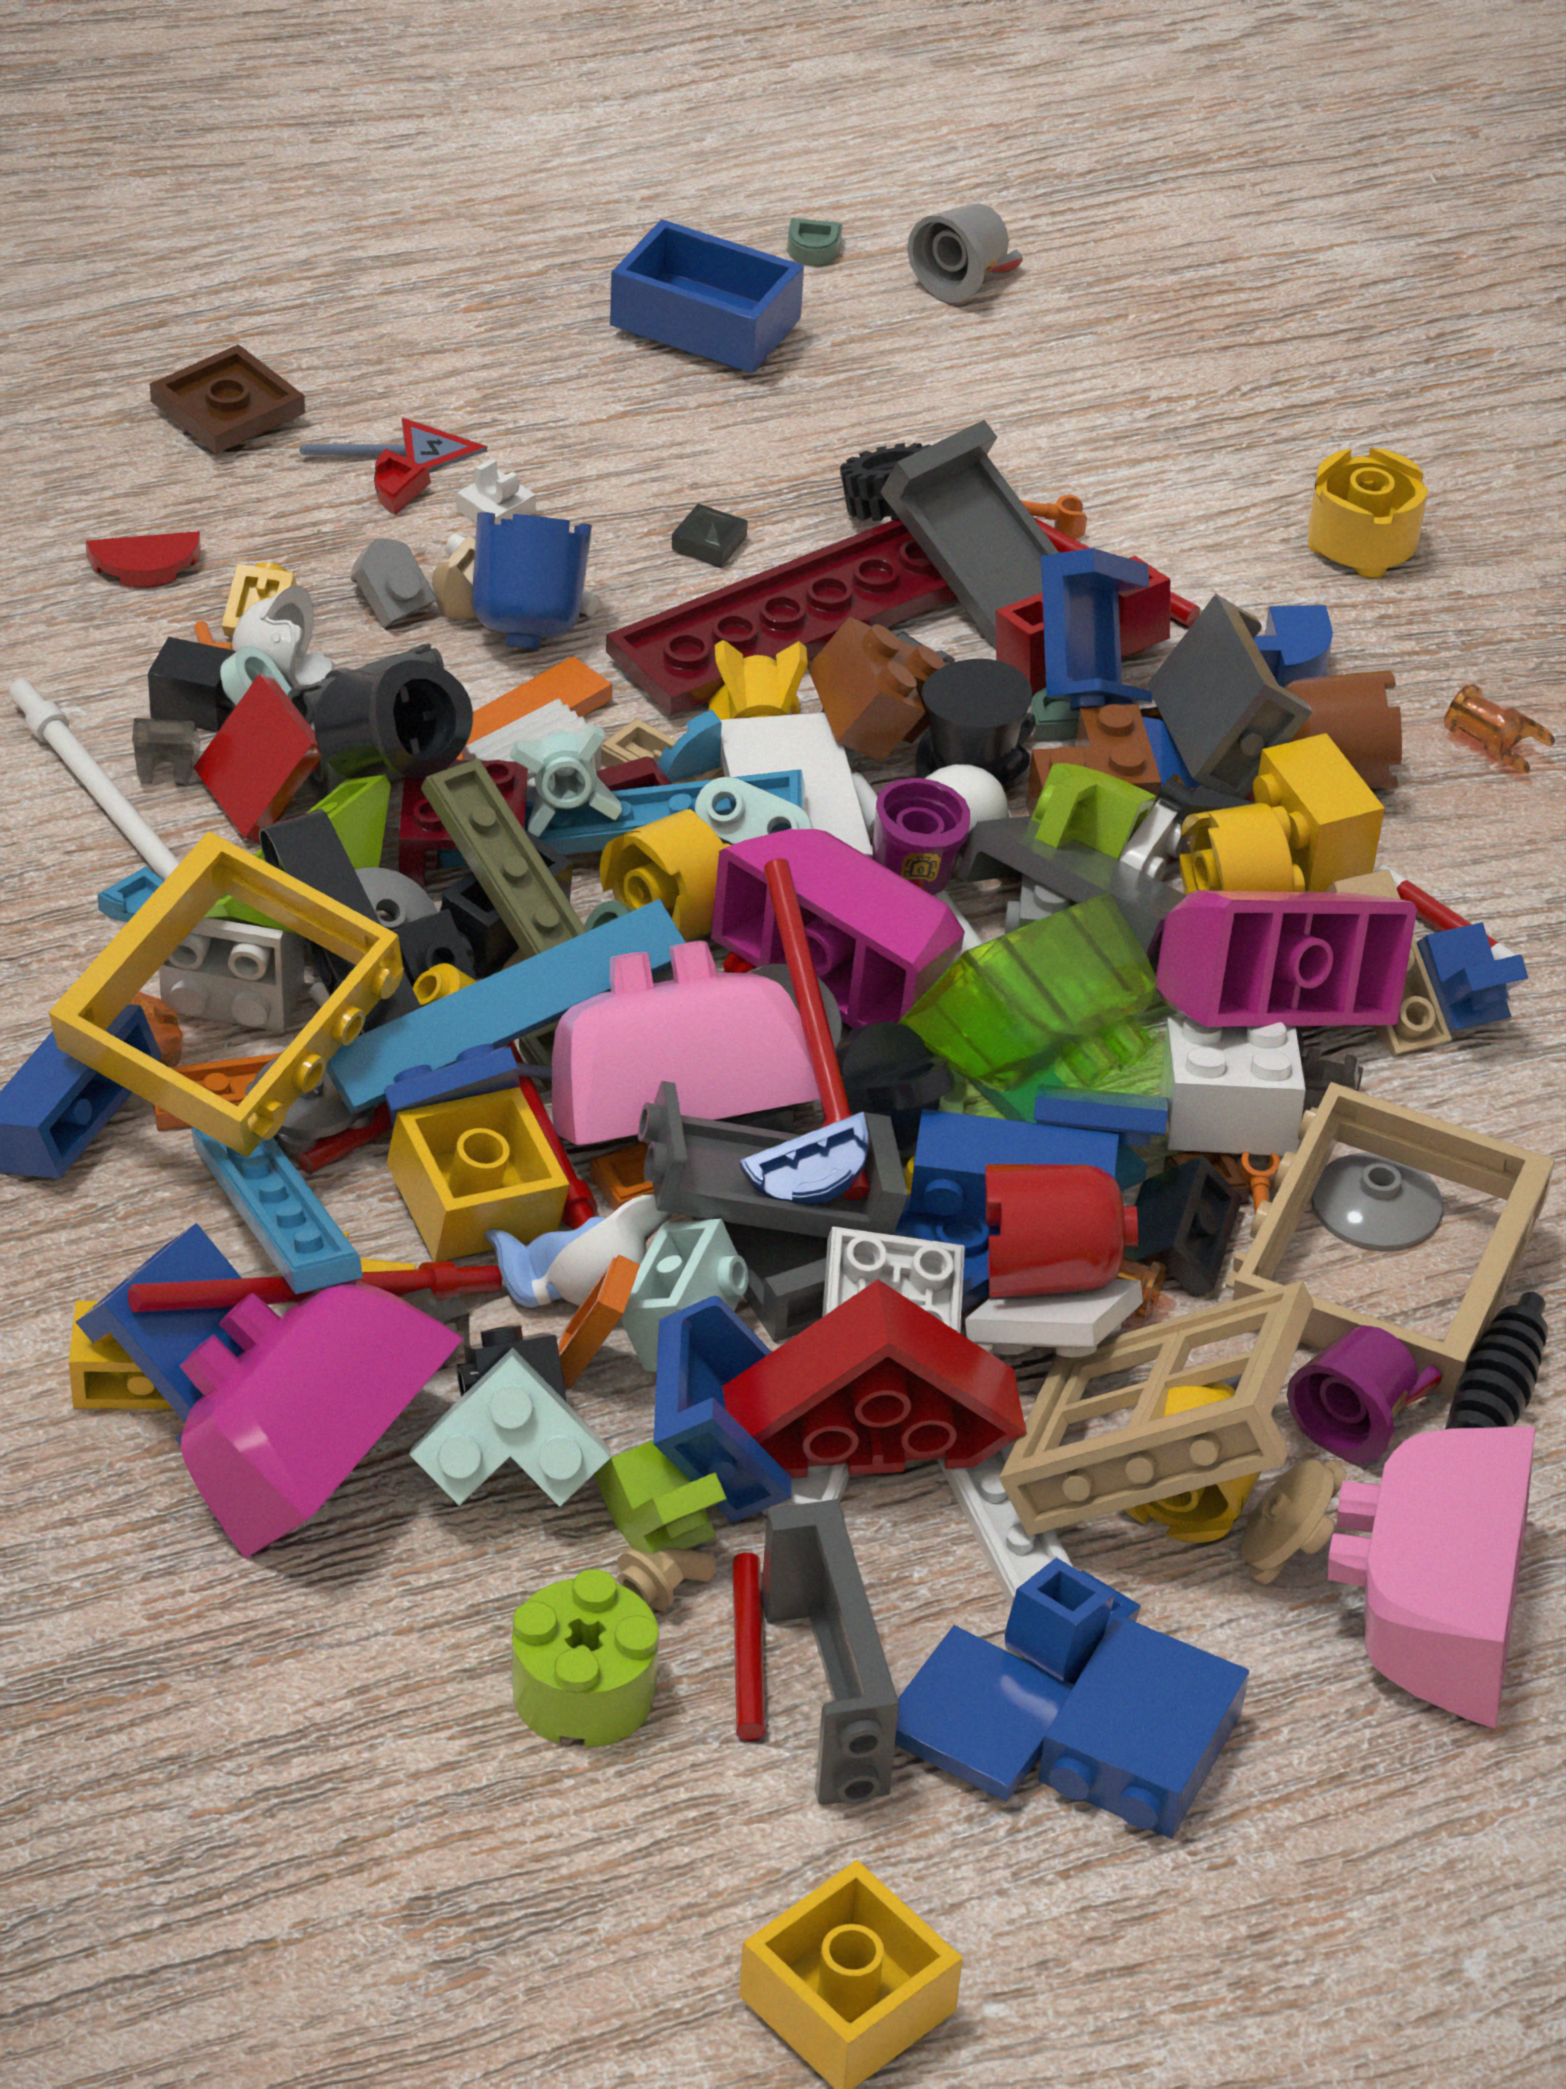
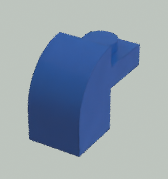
(1296, 642)
(1467, 978)
(1062, 1619)

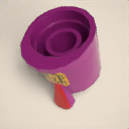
(920, 831)
(1354, 1392)

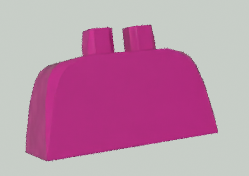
(866, 927)
(1286, 958)
(301, 1401)

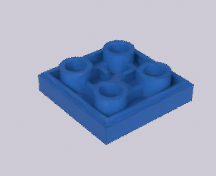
(476, 1073)
(1127, 1114)
(979, 1712)

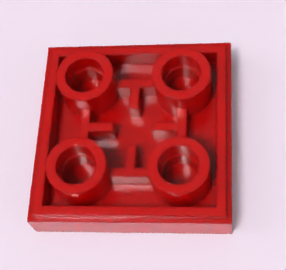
(259, 758)

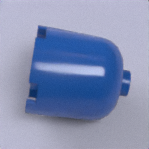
(529, 576)

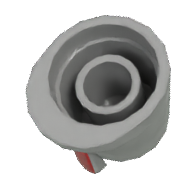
(958, 248)

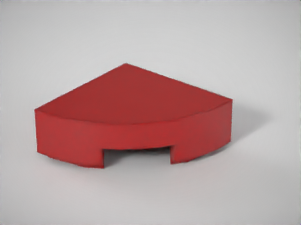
(398, 480)

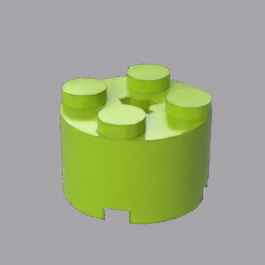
(584, 1660)

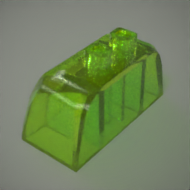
(1043, 1001)

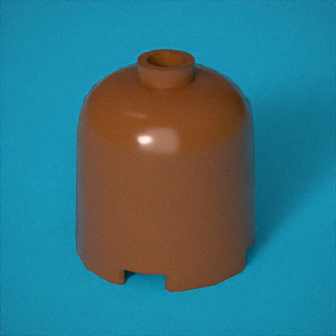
(1357, 720)

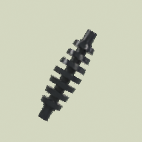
(1502, 1368)

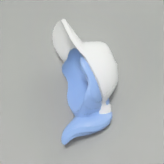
(572, 1261)

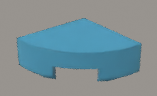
(695, 750)
(128, 895)

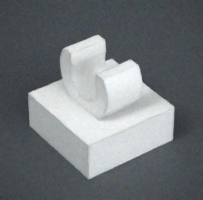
(495, 494)

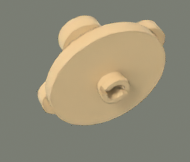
(1291, 1517)

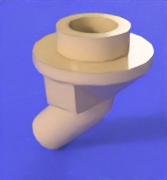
(658, 1573)

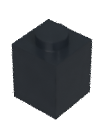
(188, 684)

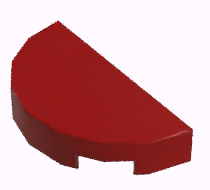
(144, 559)

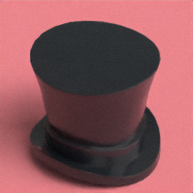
(976, 720)
(399, 721)

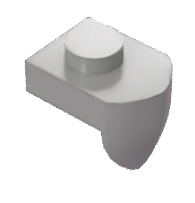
(391, 580)

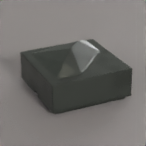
(709, 534)

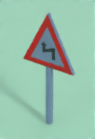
(421, 444)

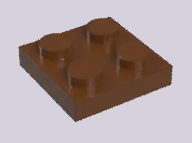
(227, 398)

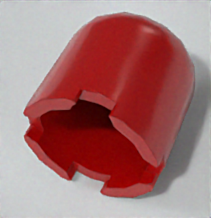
(1057, 1228)

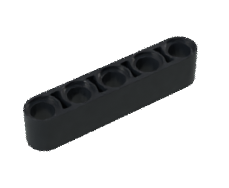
(314, 855)

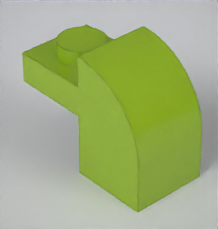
(1089, 809)
(656, 1501)

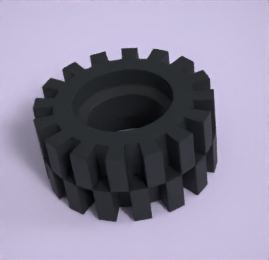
(865, 477)

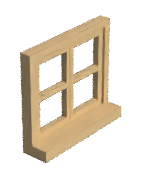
(1155, 1452)

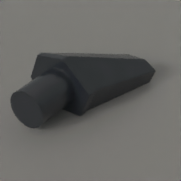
(1195, 802)

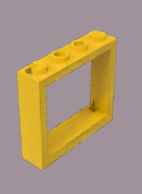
(156, 932)

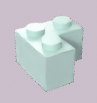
(515, 1417)

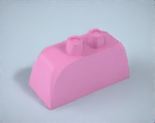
(717, 1035)
(1441, 1562)

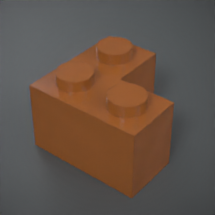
(873, 687)
(1106, 740)

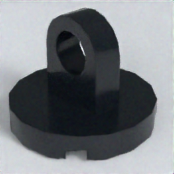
(893, 1076)

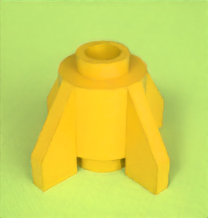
(758, 683)

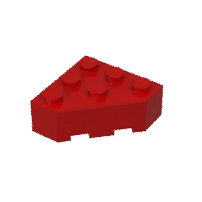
(877, 1390)

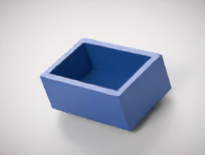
(706, 295)

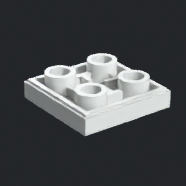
(916, 1268)
(1064, 1320)

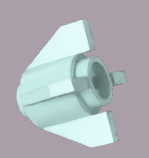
(565, 775)

